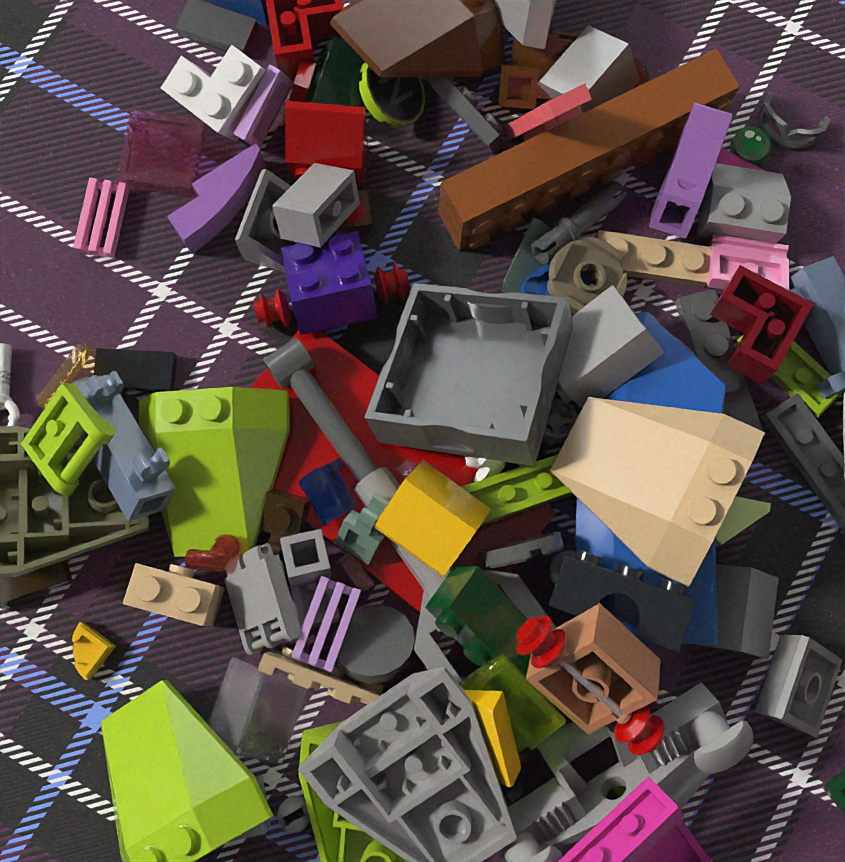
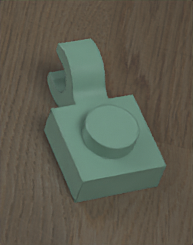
(358, 531)

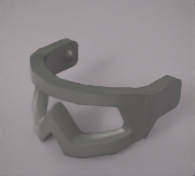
(766, 112)

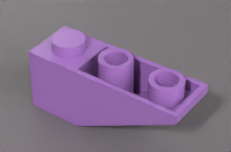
(690, 170)

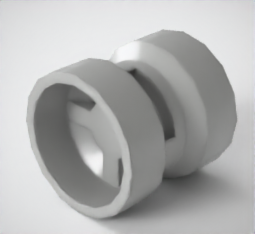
(562, 416)

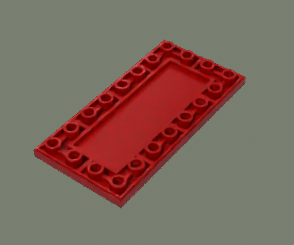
(350, 389)

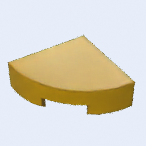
(89, 650)

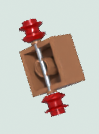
(596, 675)

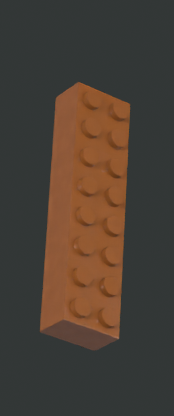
(581, 152)

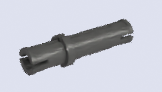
(571, 227)

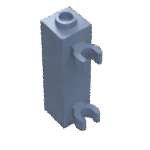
(825, 323)
(128, 462)

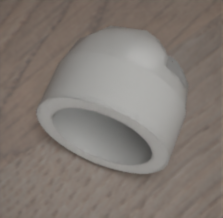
(287, 807)

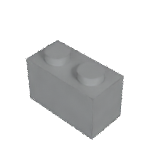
(316, 204)

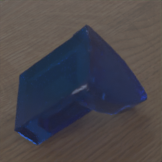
(328, 491)

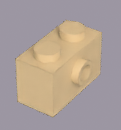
(174, 594)

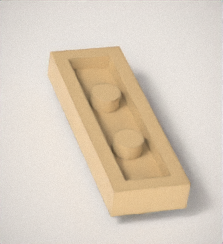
(661, 258)

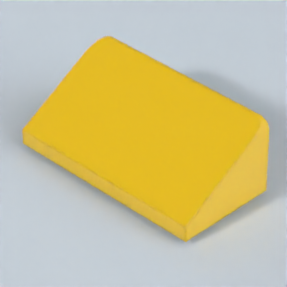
(498, 733)

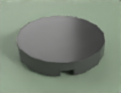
(376, 644)

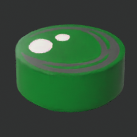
(751, 144)

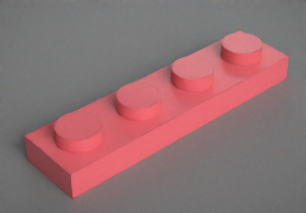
(549, 114)

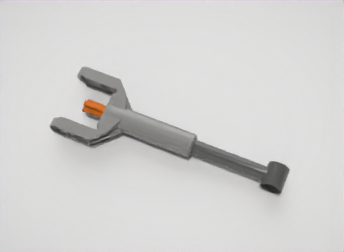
(292, 367)

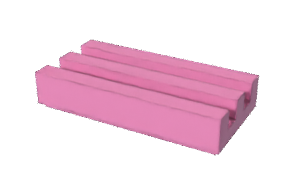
(87, 215)

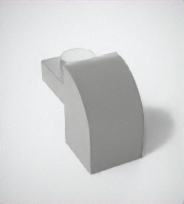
(305, 564)

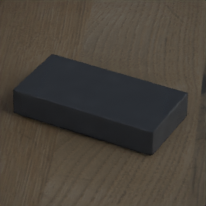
(138, 368)

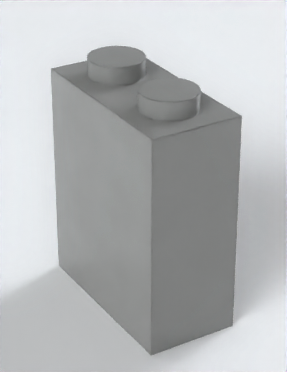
(604, 349)

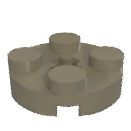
(578, 257)

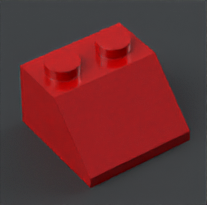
(325, 136)

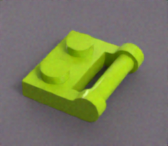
(59, 430)

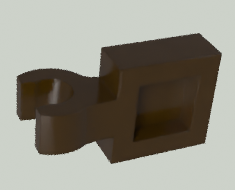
(283, 516)

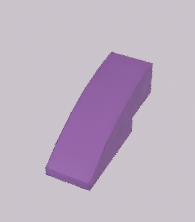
(219, 198)

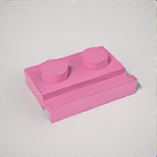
(758, 256)

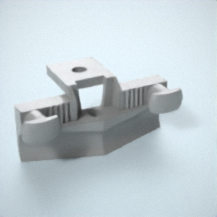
(567, 807)

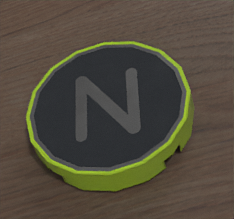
(392, 99)

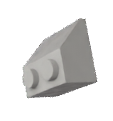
(745, 204)

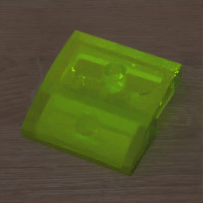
(529, 711)

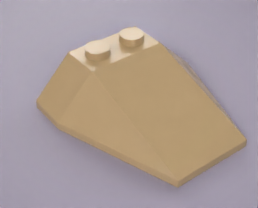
(657, 477)

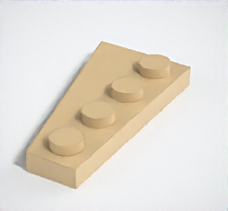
(314, 677)

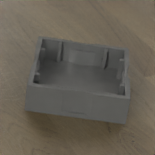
(472, 373)

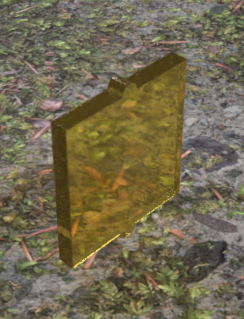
(65, 373)

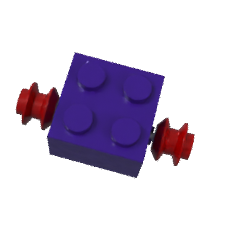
(329, 286)

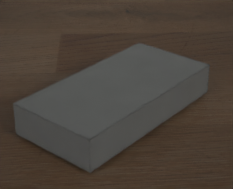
(216, 26)

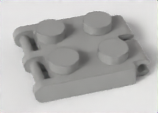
(261, 599)

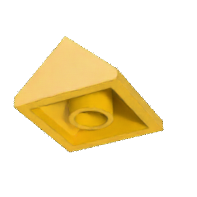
(432, 518)

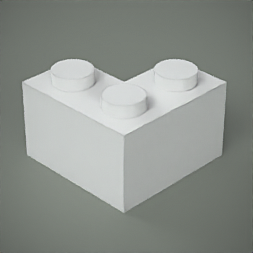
(216, 98)

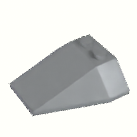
(416, 773)

